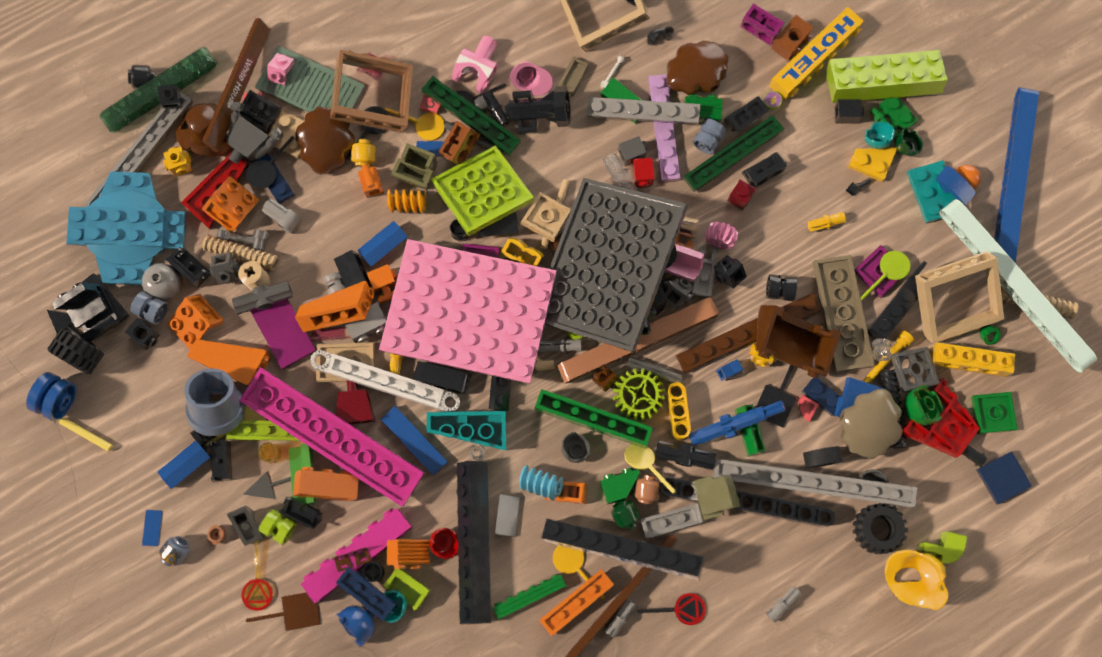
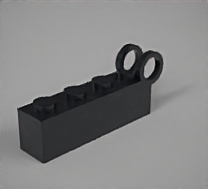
(896, 307)

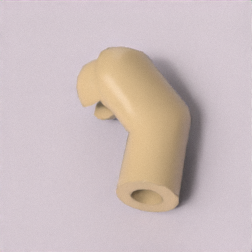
(541, 365)

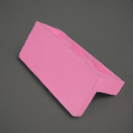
(687, 263)

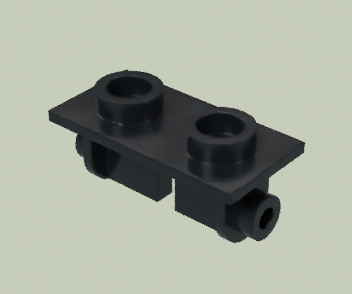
(309, 516)

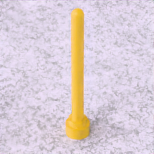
(903, 339)

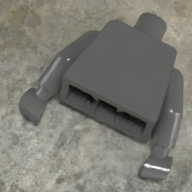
(247, 138)

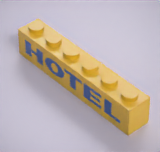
(816, 53)

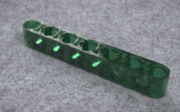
(147, 97)

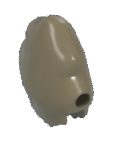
(871, 424)

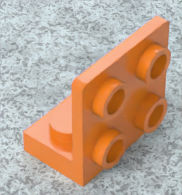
(230, 204)
(194, 319)

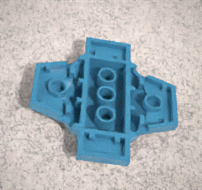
(126, 228)

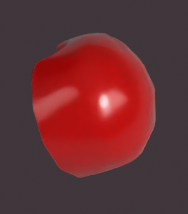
(444, 543)

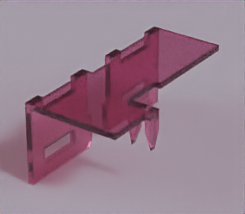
(330, 333)

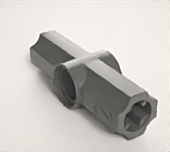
(262, 297)

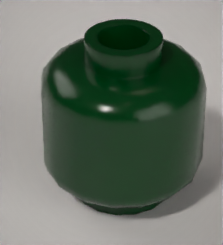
(625, 514)

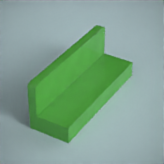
(299, 458)

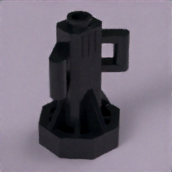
(553, 107)

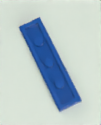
(414, 440)

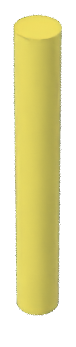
(86, 434)

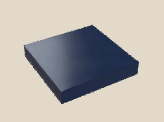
(1004, 477)

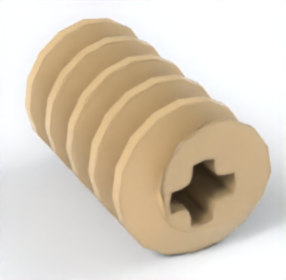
(253, 275)

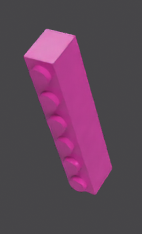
(391, 527)

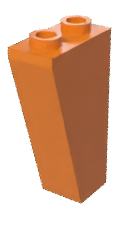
(336, 308)
(237, 361)

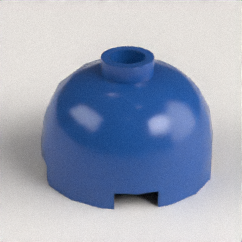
(357, 623)

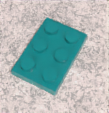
(927, 190)

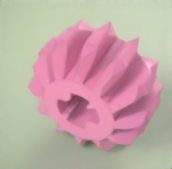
(721, 235)

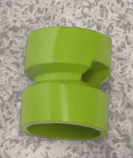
(276, 526)

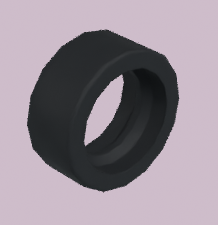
(822, 457)

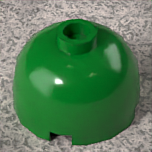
(923, 406)

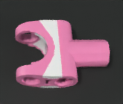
(477, 63)

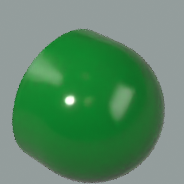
(986, 330)

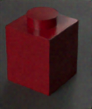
(741, 194)

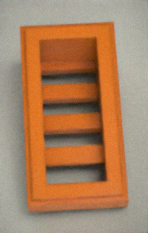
(582, 494)

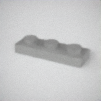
(671, 521)

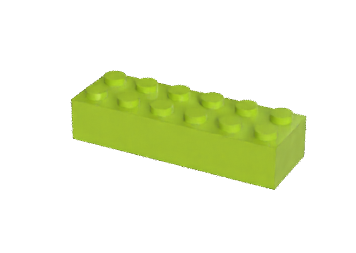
(886, 76)

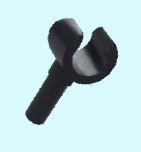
(853, 188)

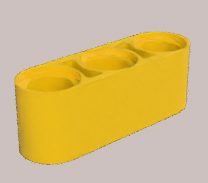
(681, 402)

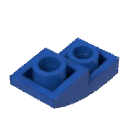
(954, 183)

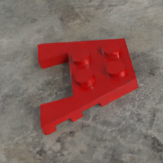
(952, 431)

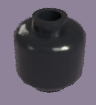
(139, 75)

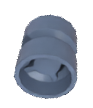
(710, 135)
(151, 309)

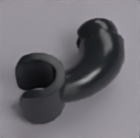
(654, 34)

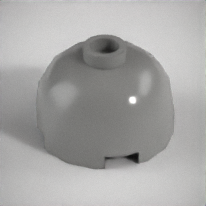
(162, 281)

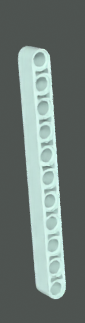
(1020, 288)

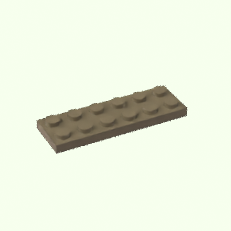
(843, 312)

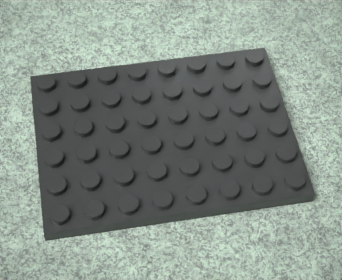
(612, 262)

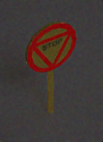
(257, 592)

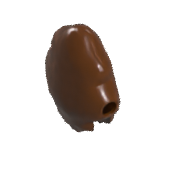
(697, 68)
(323, 140)

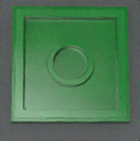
(994, 412)

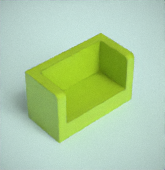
(410, 587)

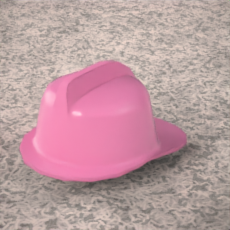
(531, 77)

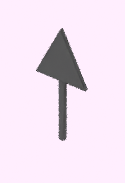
(263, 487)

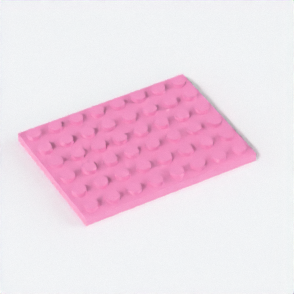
(468, 311)

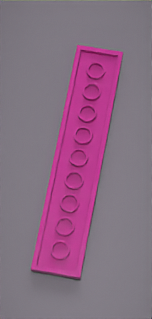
(332, 437)

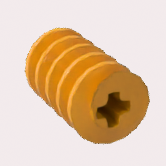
(406, 201)

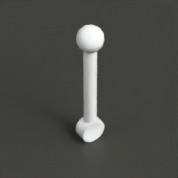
(620, 59)

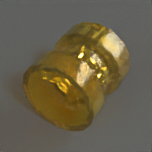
(266, 451)

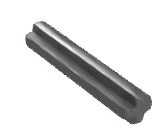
(662, 373)

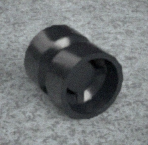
(781, 287)

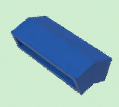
(382, 243)
(183, 464)

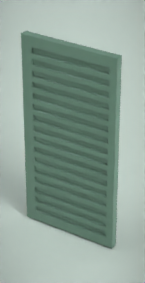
(309, 85)

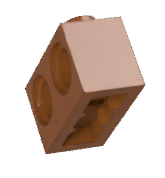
(459, 143)

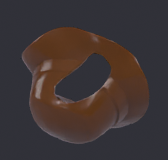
(198, 120)

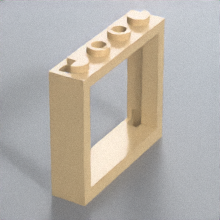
(608, 31)
(950, 272)

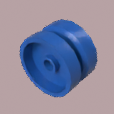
(51, 396)

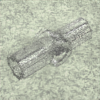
(619, 174)

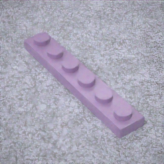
(664, 132)

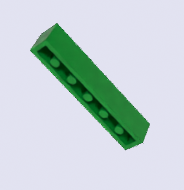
(593, 418)

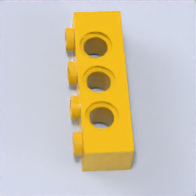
(972, 359)

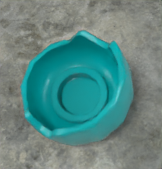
(879, 135)
(399, 609)

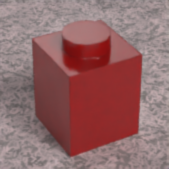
(643, 172)

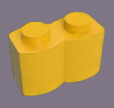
(518, 250)

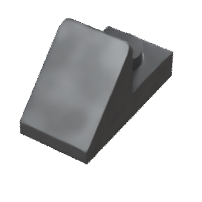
(245, 525)

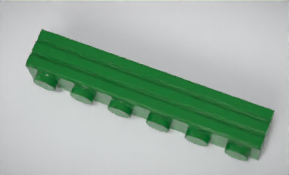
(530, 596)

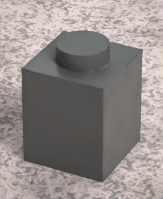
(632, 150)

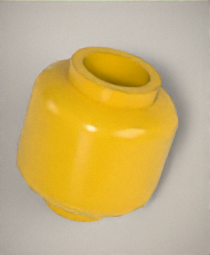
(363, 153)

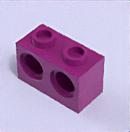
(762, 24)

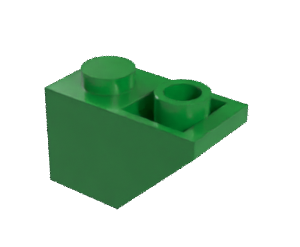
(618, 487)

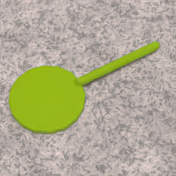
(893, 266)

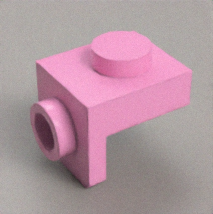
(279, 67)

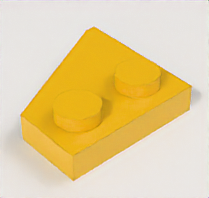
(872, 162)

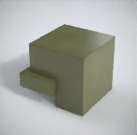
(415, 166)
(716, 495)

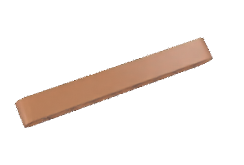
(660, 331)

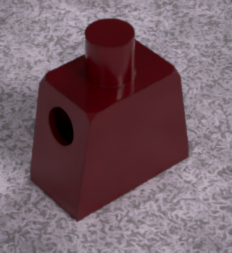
(354, 405)

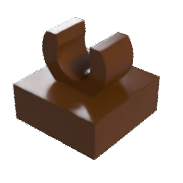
(605, 378)

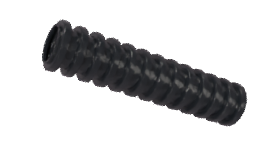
(890, 384)

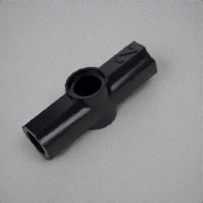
(685, 455)

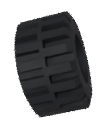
(75, 351)
(896, 528)

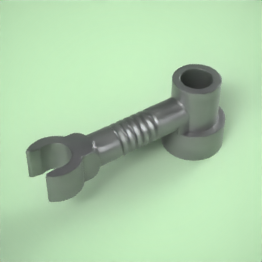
(258, 239)

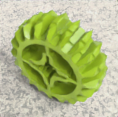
(646, 397)

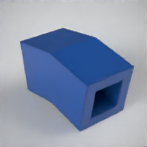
(729, 370)

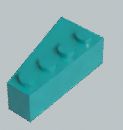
(478, 427)

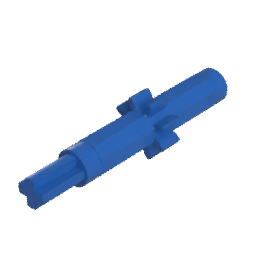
(729, 425)

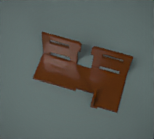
(346, 560)

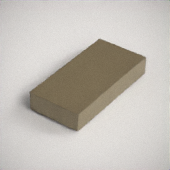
(574, 74)

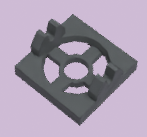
(922, 353)

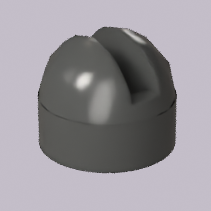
(481, 104)

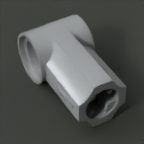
(284, 217)

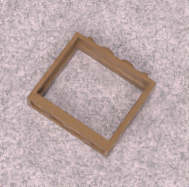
(369, 118)

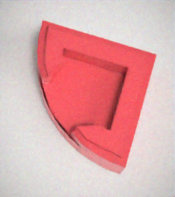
(807, 407)

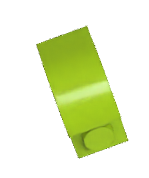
(950, 547)

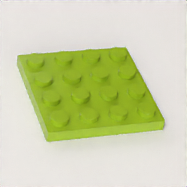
(482, 190)

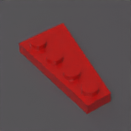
(200, 195)

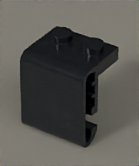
(88, 309)

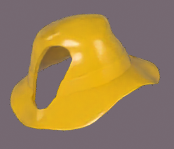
(927, 591)

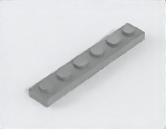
(643, 110)

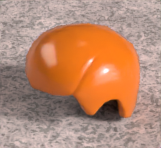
(970, 174)

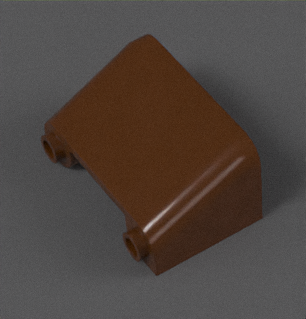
(795, 341)

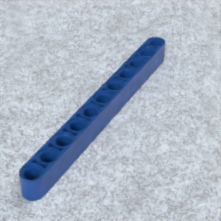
(1016, 170)

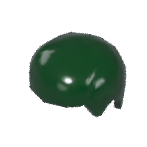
(908, 143)

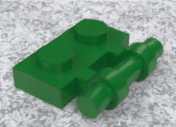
(896, 112)

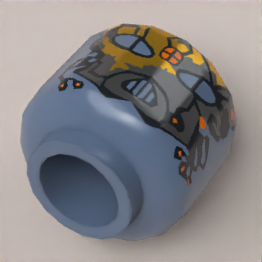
(174, 551)

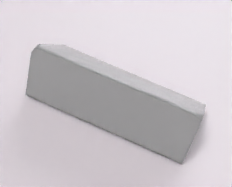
(507, 515)

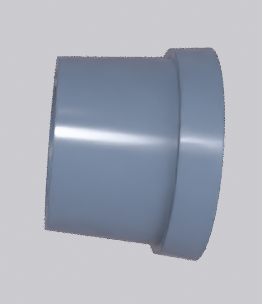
(213, 417)

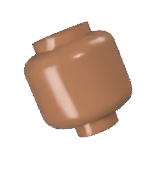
(647, 489)

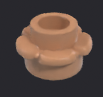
(211, 535)

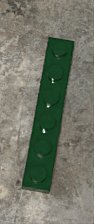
(471, 115)
(733, 153)

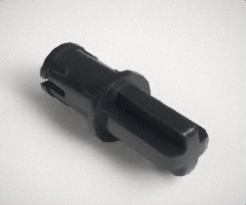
(495, 108)

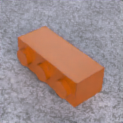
(325, 484)

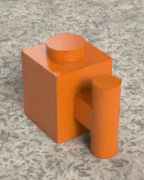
(370, 181)
(383, 280)

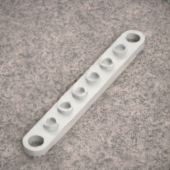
(385, 381)

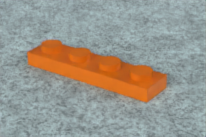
(576, 602)

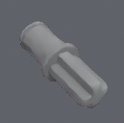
(783, 604)
(620, 618)

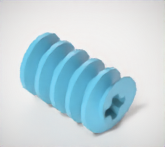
(540, 485)

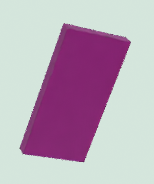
(283, 333)

